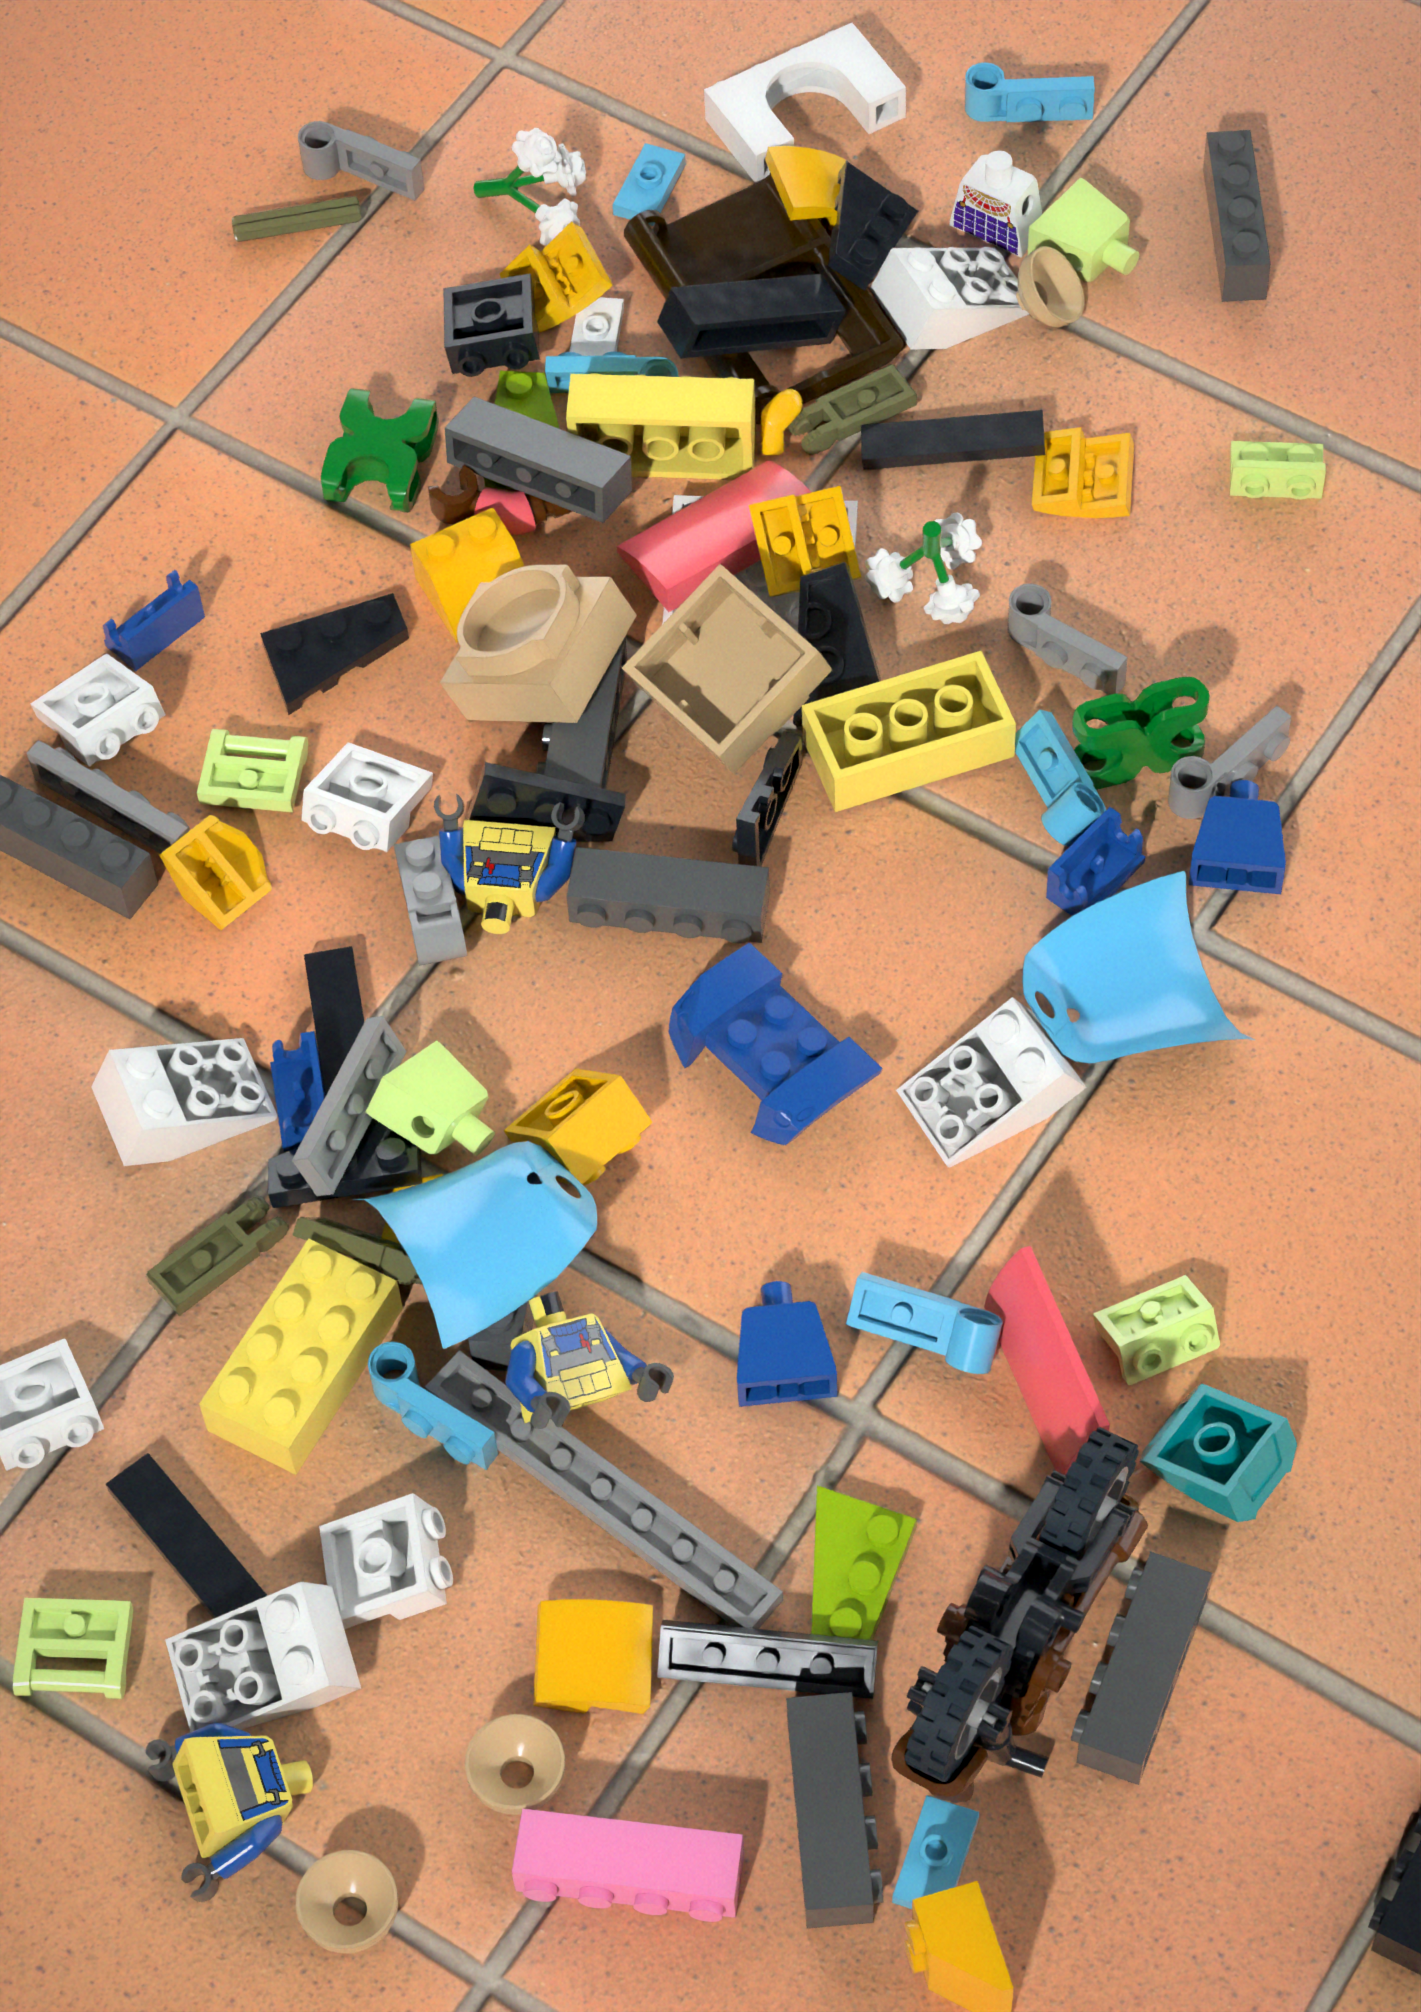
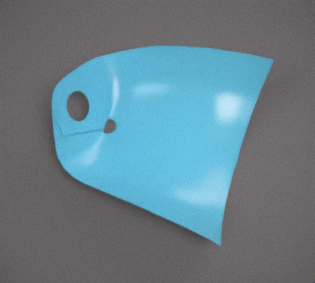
(1128, 975)
(489, 1235)

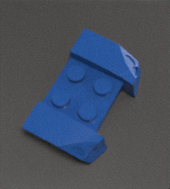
(768, 1044)

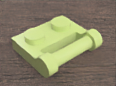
(252, 781)
(73, 1631)

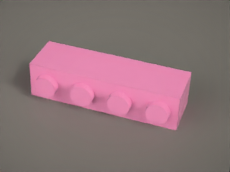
(628, 1864)

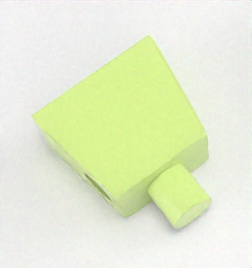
(1086, 231)
(433, 1102)

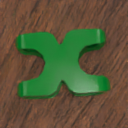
(379, 450)
(1141, 730)

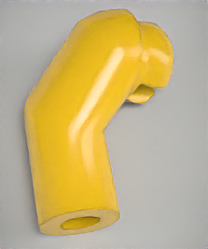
(776, 418)

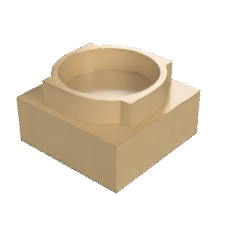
(536, 645)
(727, 668)

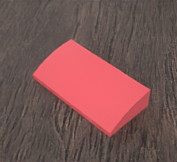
(712, 531)
(1044, 1359)

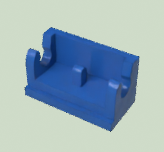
(156, 623)
(1095, 864)
(297, 1088)

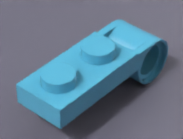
(1026, 100)
(611, 363)
(1058, 778)
(926, 1321)
(424, 1412)

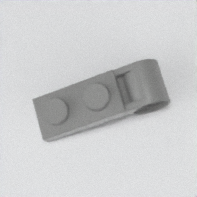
(329, 149)
(1060, 644)
(1241, 761)
(430, 901)

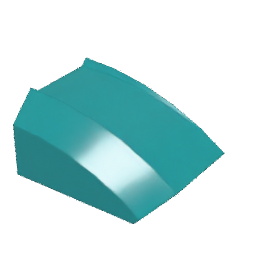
(1222, 1452)

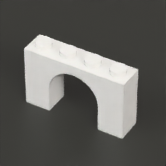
(833, 64)

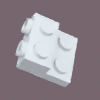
(100, 709)
(364, 797)
(44, 1406)
(386, 1561)

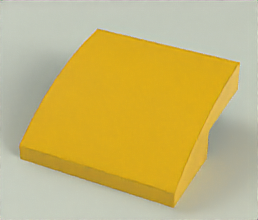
(806, 181)
(564, 276)
(1084, 475)
(802, 537)
(593, 1655)

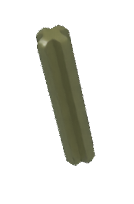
(296, 218)

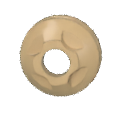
(1050, 288)
(508, 1741)
(341, 1877)

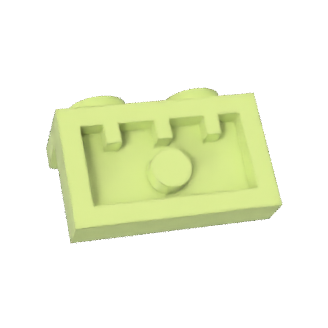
(1276, 469)
(1159, 1329)

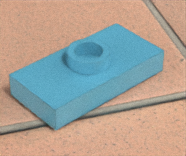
(649, 181)
(935, 1850)

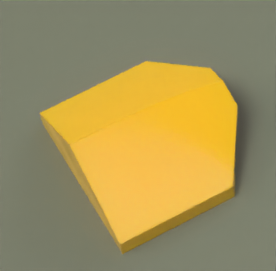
(217, 871)

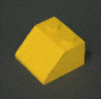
(459, 558)
(583, 1122)
(959, 1949)

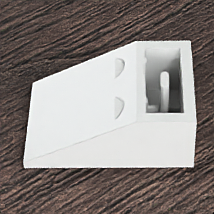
(946, 294)
(990, 1084)
(179, 1098)
(264, 1659)

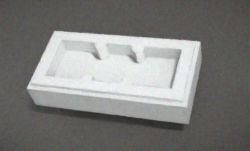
(598, 327)

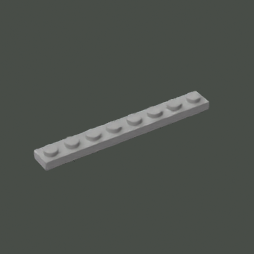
(610, 1498)

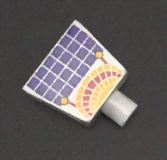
(997, 203)

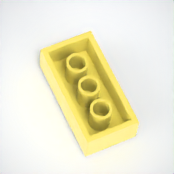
(668, 422)
(908, 731)
(301, 1356)

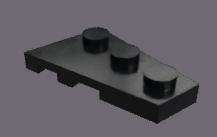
(866, 226)
(836, 627)
(324, 647)
(529, 798)
(767, 800)
(379, 1163)

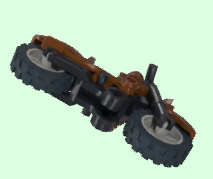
(1018, 1622)

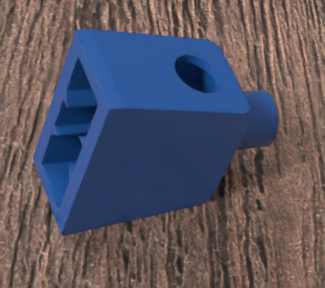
(1240, 843)
(783, 1351)

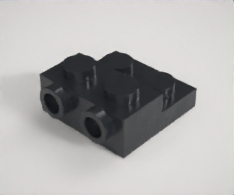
(490, 325)

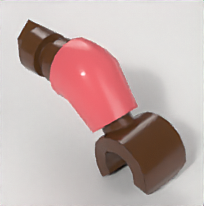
(516, 509)

